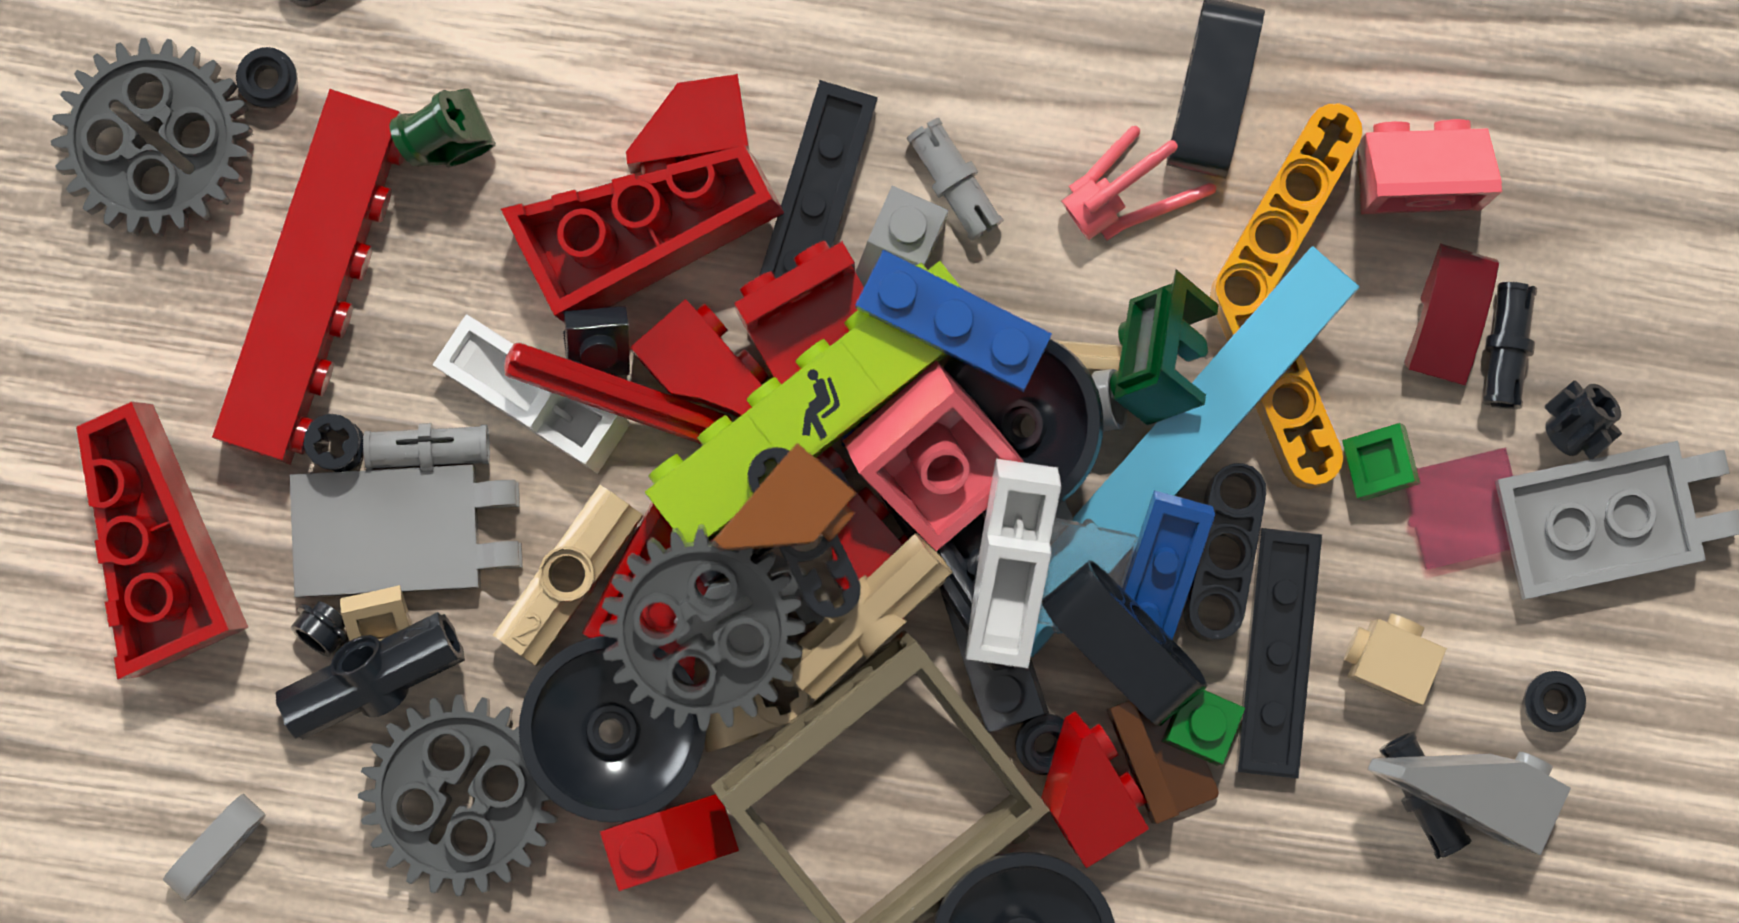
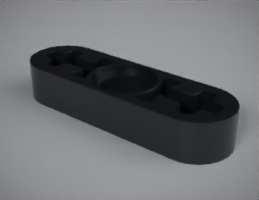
(838, 568)

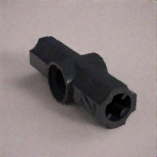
(369, 676)

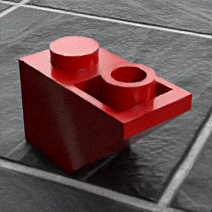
(691, 123)
(1086, 795)

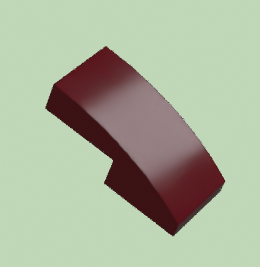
(1453, 314)

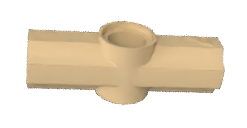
(545, 610)
(879, 613)

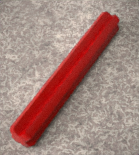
(608, 392)

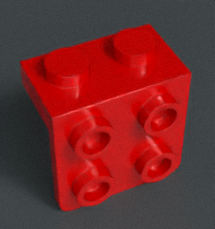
(801, 306)

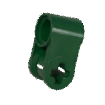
(443, 132)

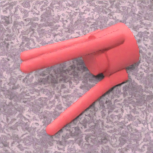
(1096, 205)

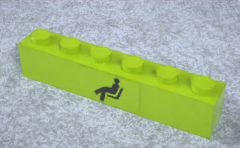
(812, 408)

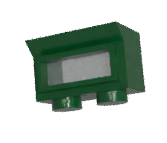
(1150, 340)

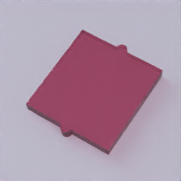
(1459, 509)

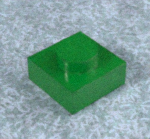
(1381, 462)
(1205, 727)

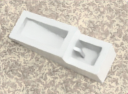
(476, 361)
(1012, 562)

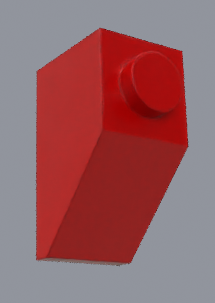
(669, 841)

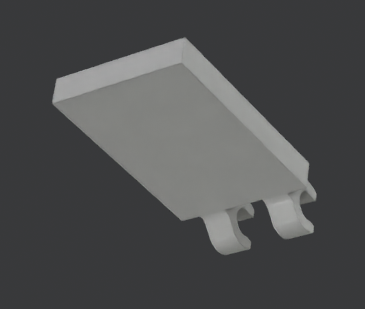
(1609, 518)
(395, 529)

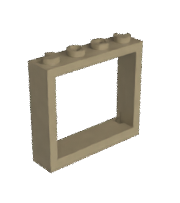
(827, 718)

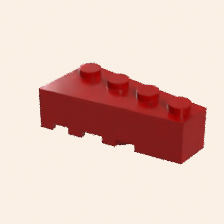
(630, 233)
(153, 545)

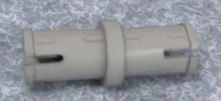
(955, 179)
(426, 447)

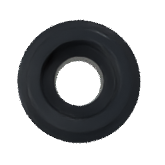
(254, 64)
(1573, 697)
(1025, 739)

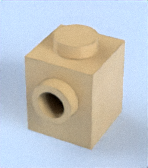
(1394, 659)

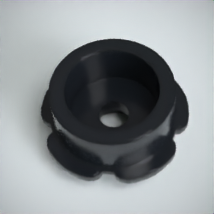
(320, 628)

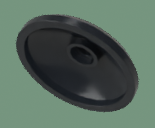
(1059, 399)
(579, 768)
(1024, 890)

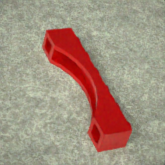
(698, 367)

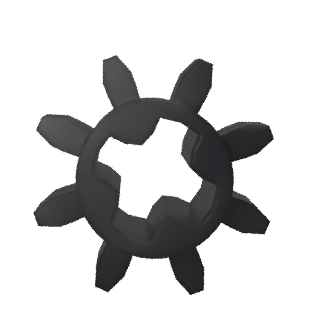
(1583, 419)

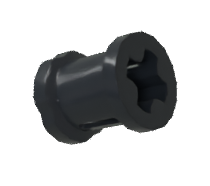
(316, 439)

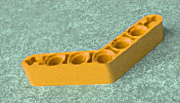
(1264, 273)

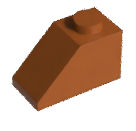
(790, 507)

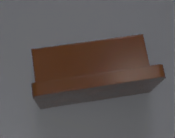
(1164, 774)

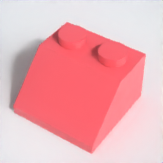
(1427, 169)
(931, 455)

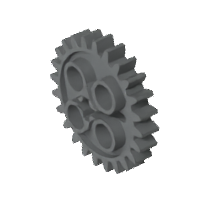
(117, 177)
(733, 674)
(411, 766)

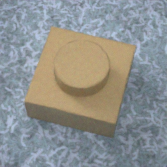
(375, 613)

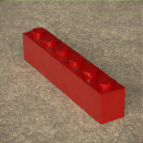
(310, 279)

